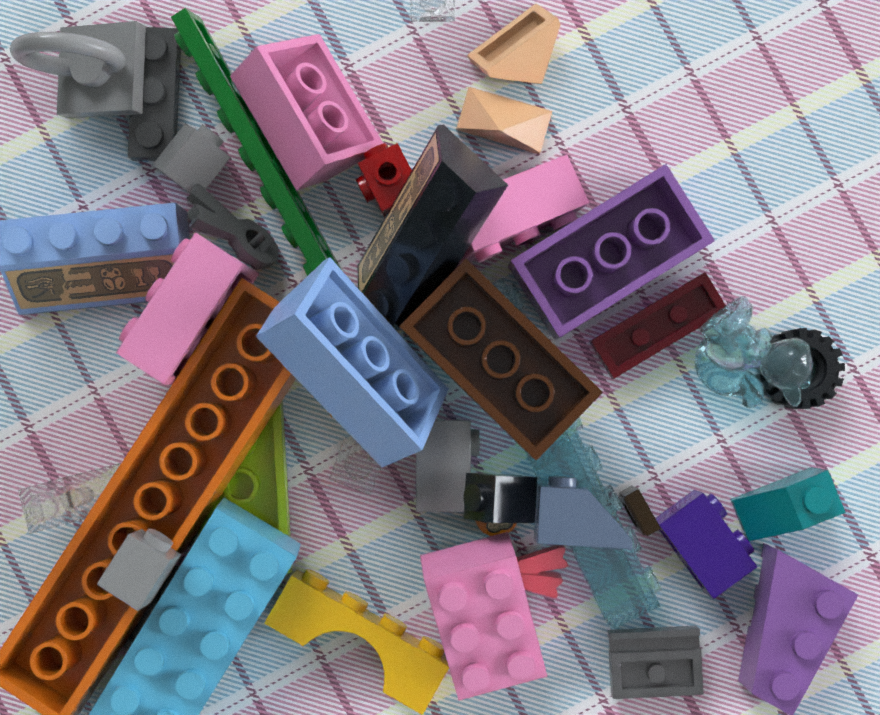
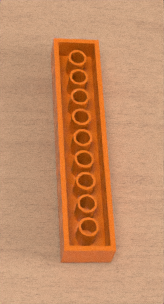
(162, 485)

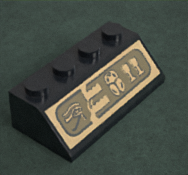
(428, 226)

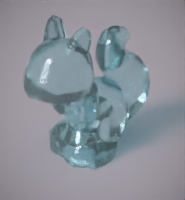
(735, 346)

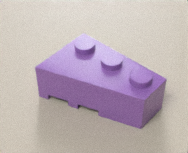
(790, 628)

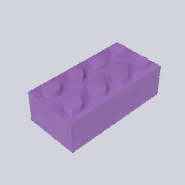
(610, 252)

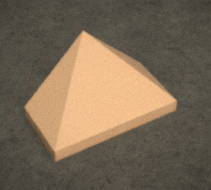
(520, 48)
(504, 120)

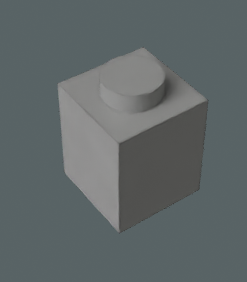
(192, 157)
(139, 567)

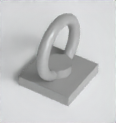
(96, 66)

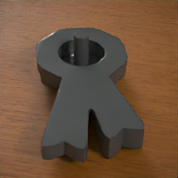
(247, 238)

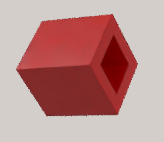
(383, 175)

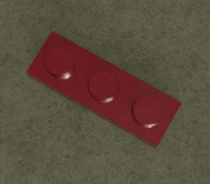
(657, 325)

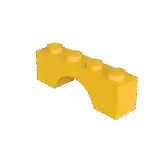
(410, 665)

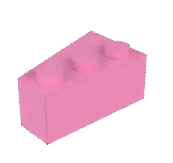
(530, 203)

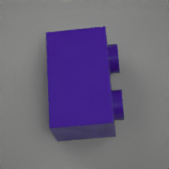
(706, 543)

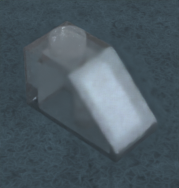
(63, 499)

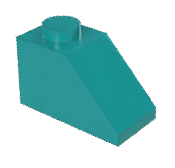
(788, 504)

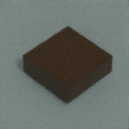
(638, 511)

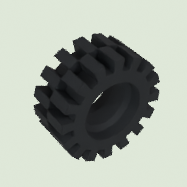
(826, 370)

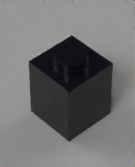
(500, 498)

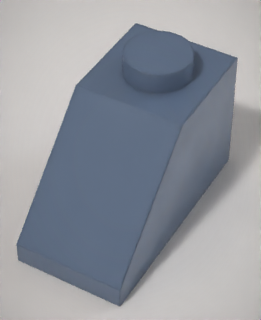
(575, 517)

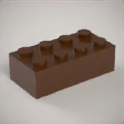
(500, 359)

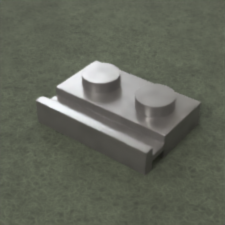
(655, 662)

